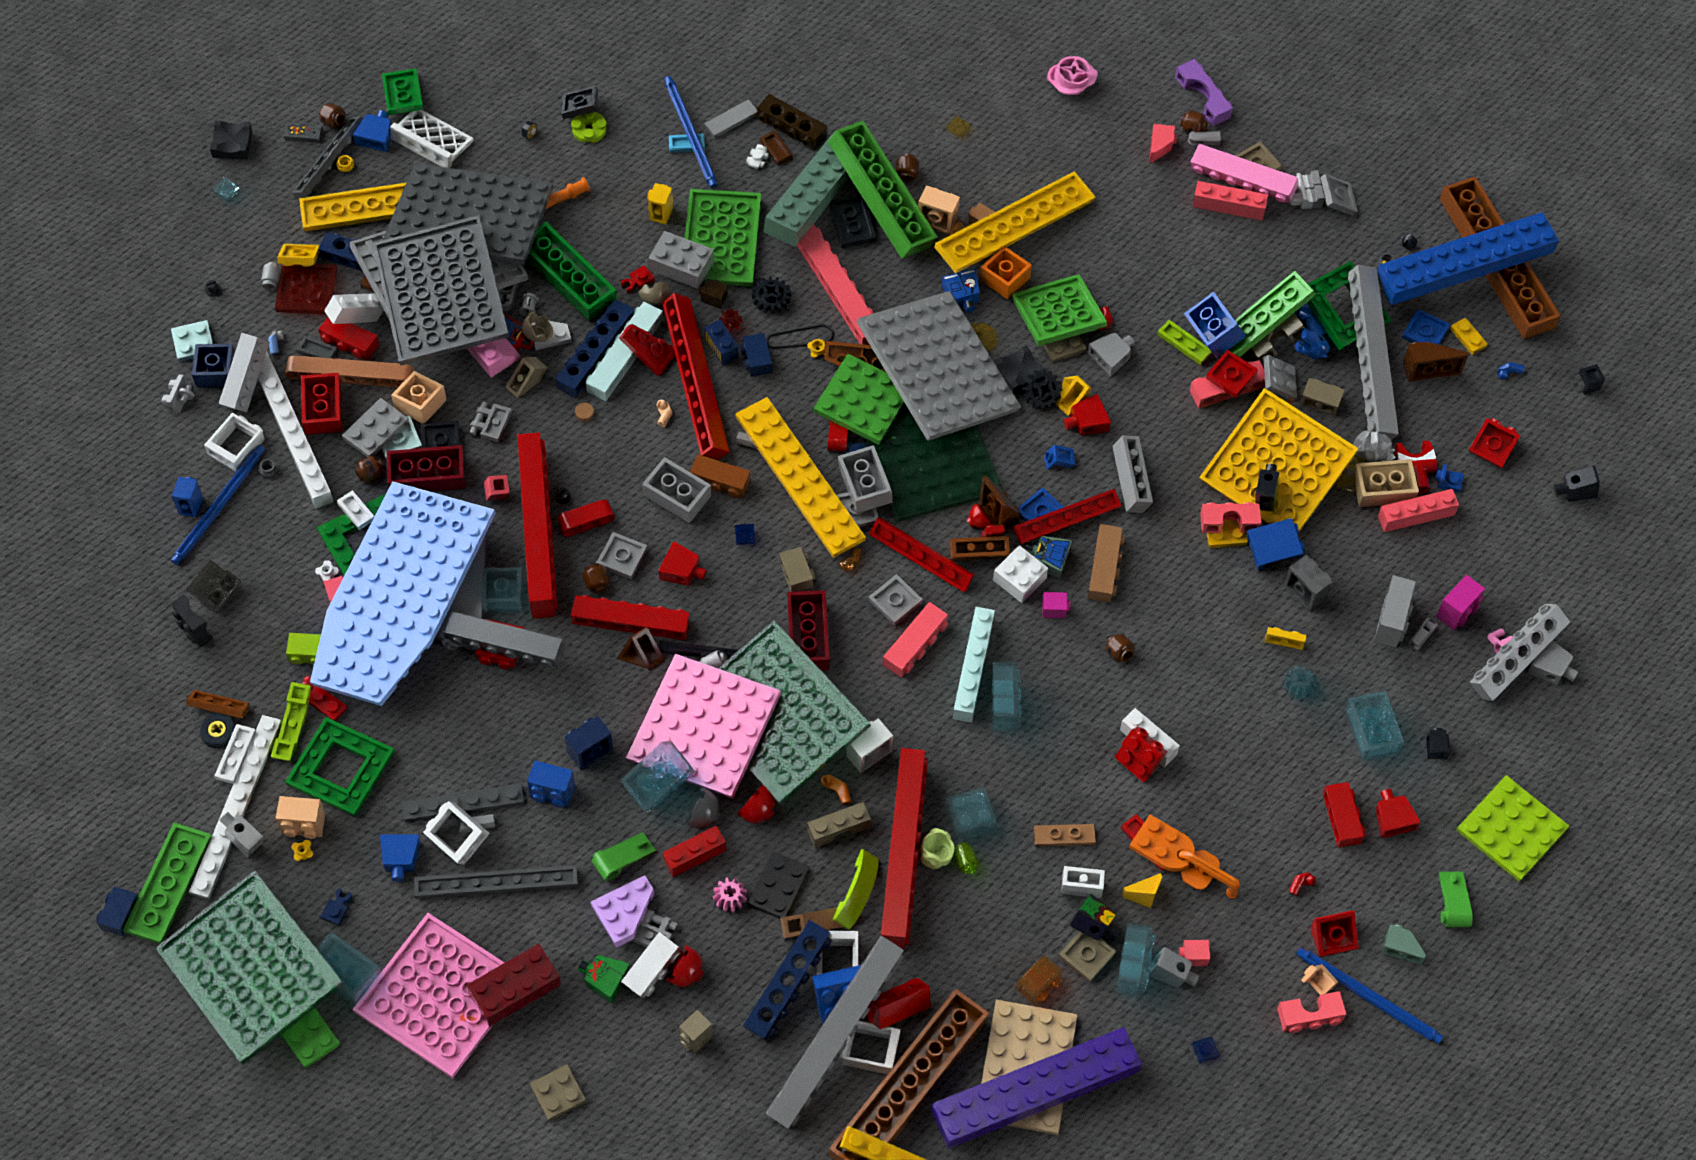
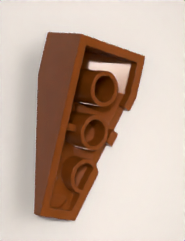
(837, 351)

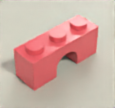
(1246, 515)
(1295, 1017)

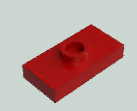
(993, 530)

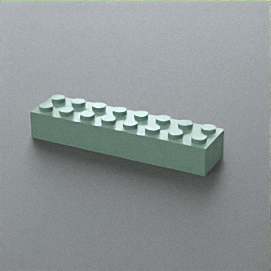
(806, 197)

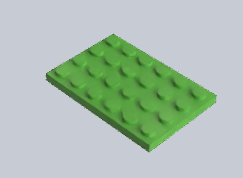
(729, 226)

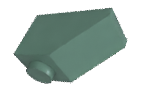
(1402, 945)

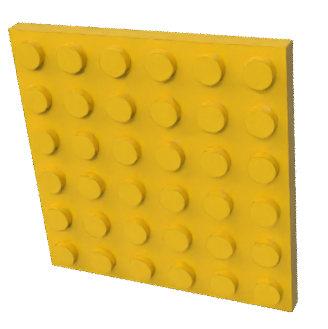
(1279, 434)

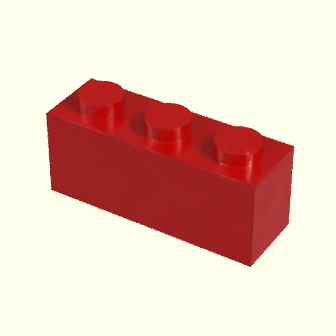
(349, 338)
(1343, 814)
(694, 851)
(899, 1003)

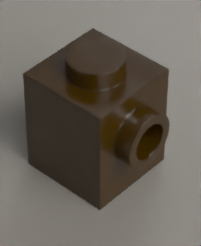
(713, 293)

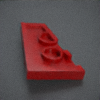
(650, 350)

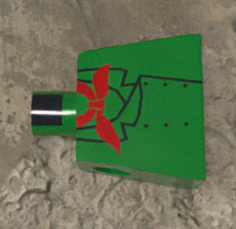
(604, 976)

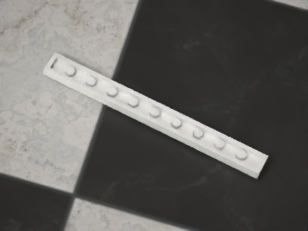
(236, 805)

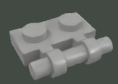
(495, 423)
(647, 932)

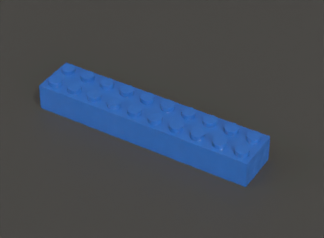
(1466, 258)

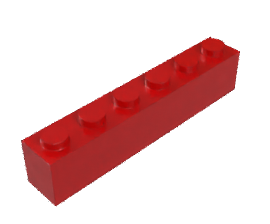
(630, 617)

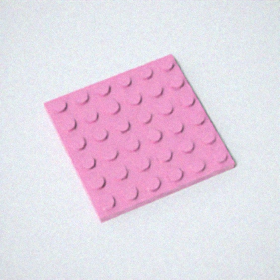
(709, 719)
(426, 992)

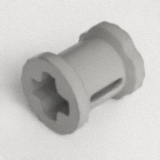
(534, 300)

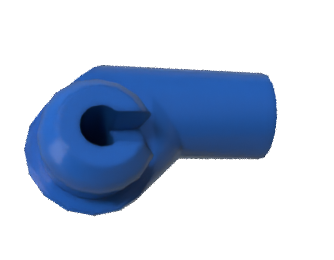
(1504, 370)

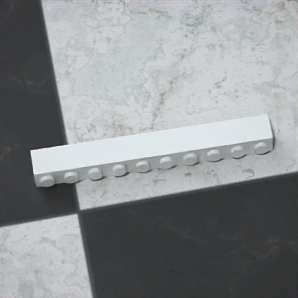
(294, 435)

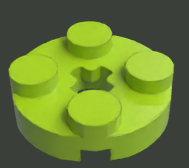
(595, 134)

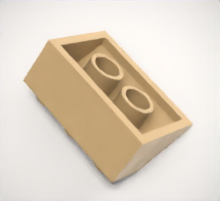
(1385, 482)

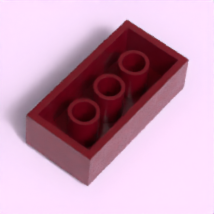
(428, 468)
(809, 625)
(514, 984)

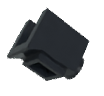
(1437, 744)

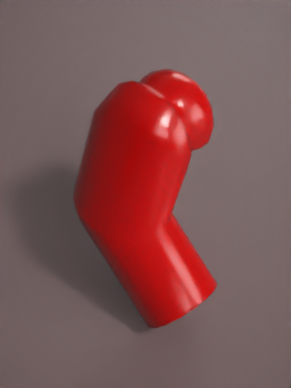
(1107, 314)

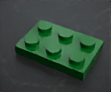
(402, 91)

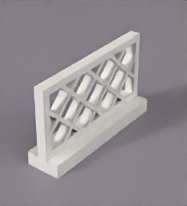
(423, 145)

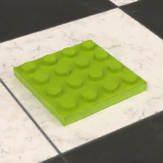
(1512, 828)

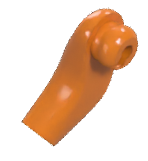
(839, 786)

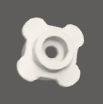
(327, 575)

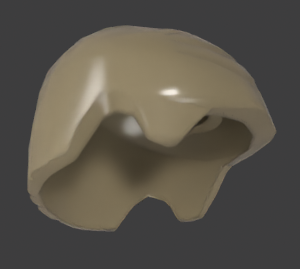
(655, 295)
(537, 328)

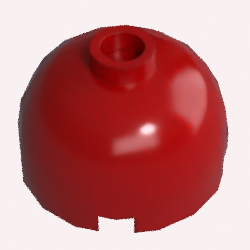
(758, 807)
(686, 968)

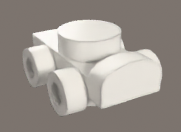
(757, 156)

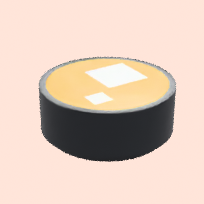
(529, 130)

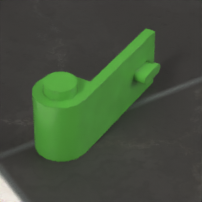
(612, 860)
(1456, 899)

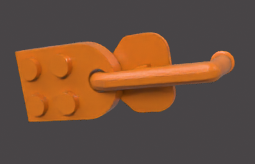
(1163, 843)

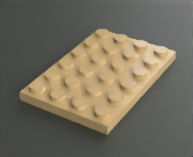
(1022, 1037)

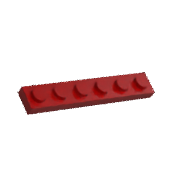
(1067, 516)
(921, 554)

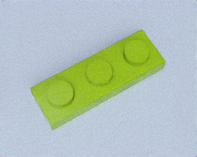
(1184, 342)

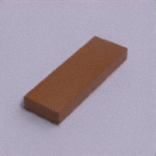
(218, 704)

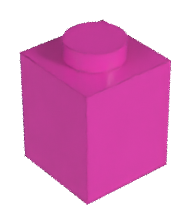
(1055, 605)

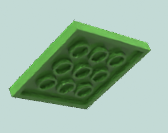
(1059, 310)
(860, 399)

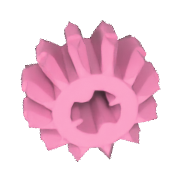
(738, 895)

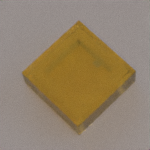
(957, 126)

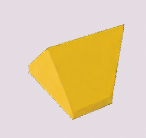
(1073, 391)
(1143, 891)

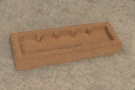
(1064, 835)

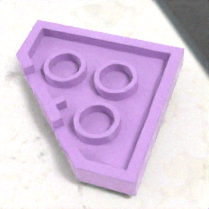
(624, 909)

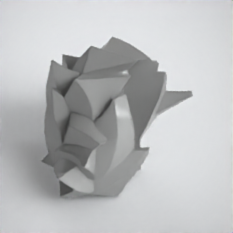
(1374, 447)

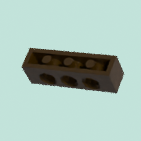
(792, 121)

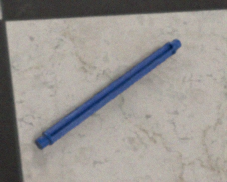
(691, 133)
(218, 505)
(1372, 997)

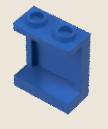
(1275, 543)

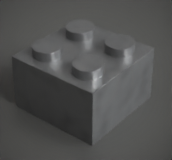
(1308, 582)

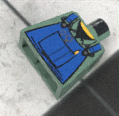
(1052, 553)

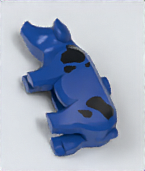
(1314, 339)

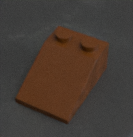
(1432, 360)
(998, 504)

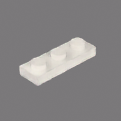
(234, 754)

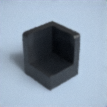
(1592, 378)

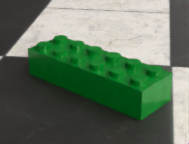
(570, 273)

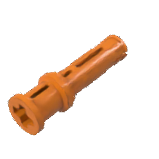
(570, 191)

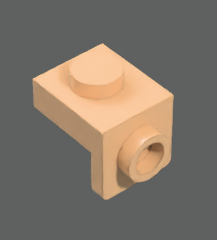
(1319, 978)

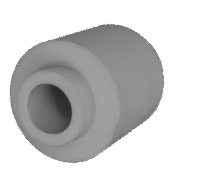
(271, 276)
(714, 659)

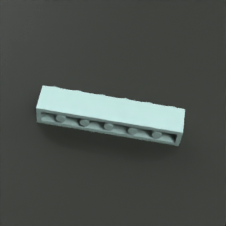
(619, 357)
(973, 664)

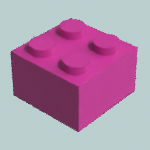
(1461, 602)

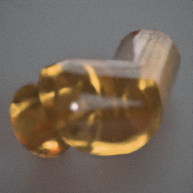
(851, 562)

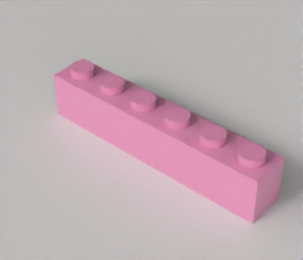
(1244, 173)

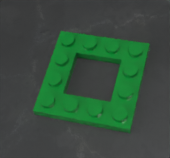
(1340, 334)
(335, 530)
(347, 800)

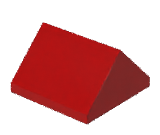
(1335, 933)

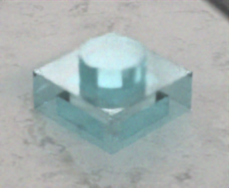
(226, 189)

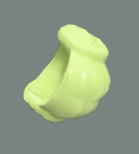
(936, 849)

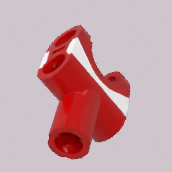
(1422, 463)

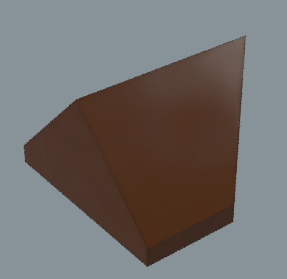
(641, 650)

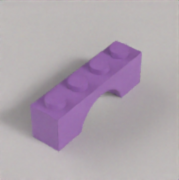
(1192, 76)

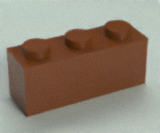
(721, 476)
(979, 548)

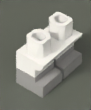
(1309, 191)

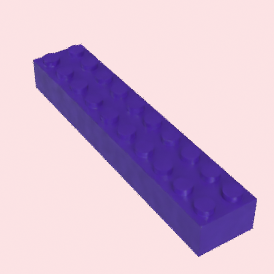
(1036, 1087)

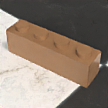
(1105, 563)

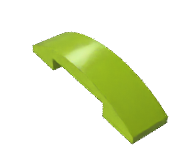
(292, 722)
(859, 891)

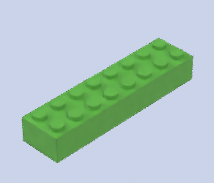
(882, 189)

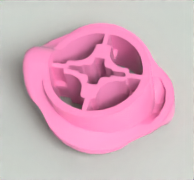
(1072, 75)

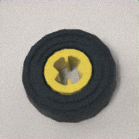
(211, 737)

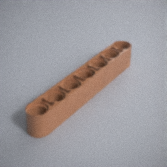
(350, 370)

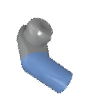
(273, 339)

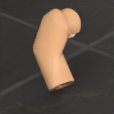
(665, 411)

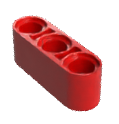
(837, 438)
(586, 517)

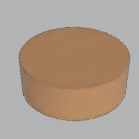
(584, 412)

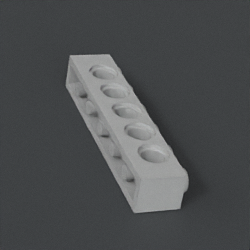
(1554, 621)

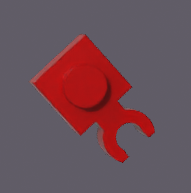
(638, 278)

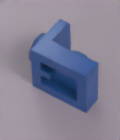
(1059, 456)
(1449, 479)

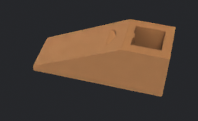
(795, 924)

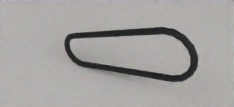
(794, 330)

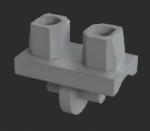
(179, 393)

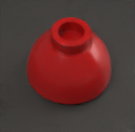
(978, 517)

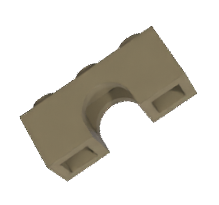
(1290, 328)
(828, 827)

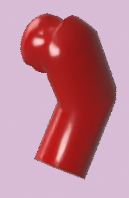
(1301, 880)

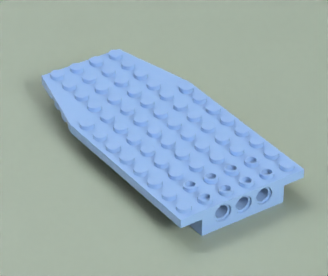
(397, 591)

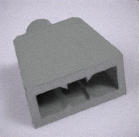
(1111, 352)
(1553, 664)
(245, 841)
(1172, 969)

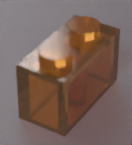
(1039, 980)

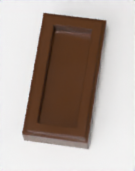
(776, 148)

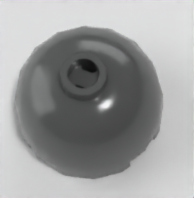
(703, 809)

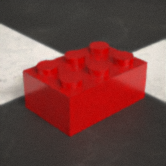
(321, 403)

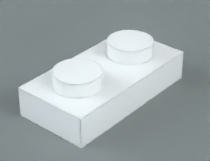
(355, 510)

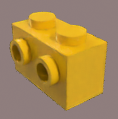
(660, 203)

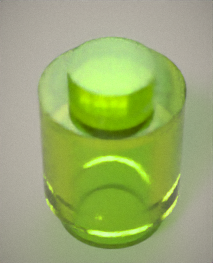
(965, 858)

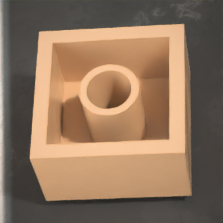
(939, 208)
(419, 397)
(300, 817)

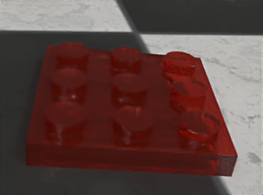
(305, 288)

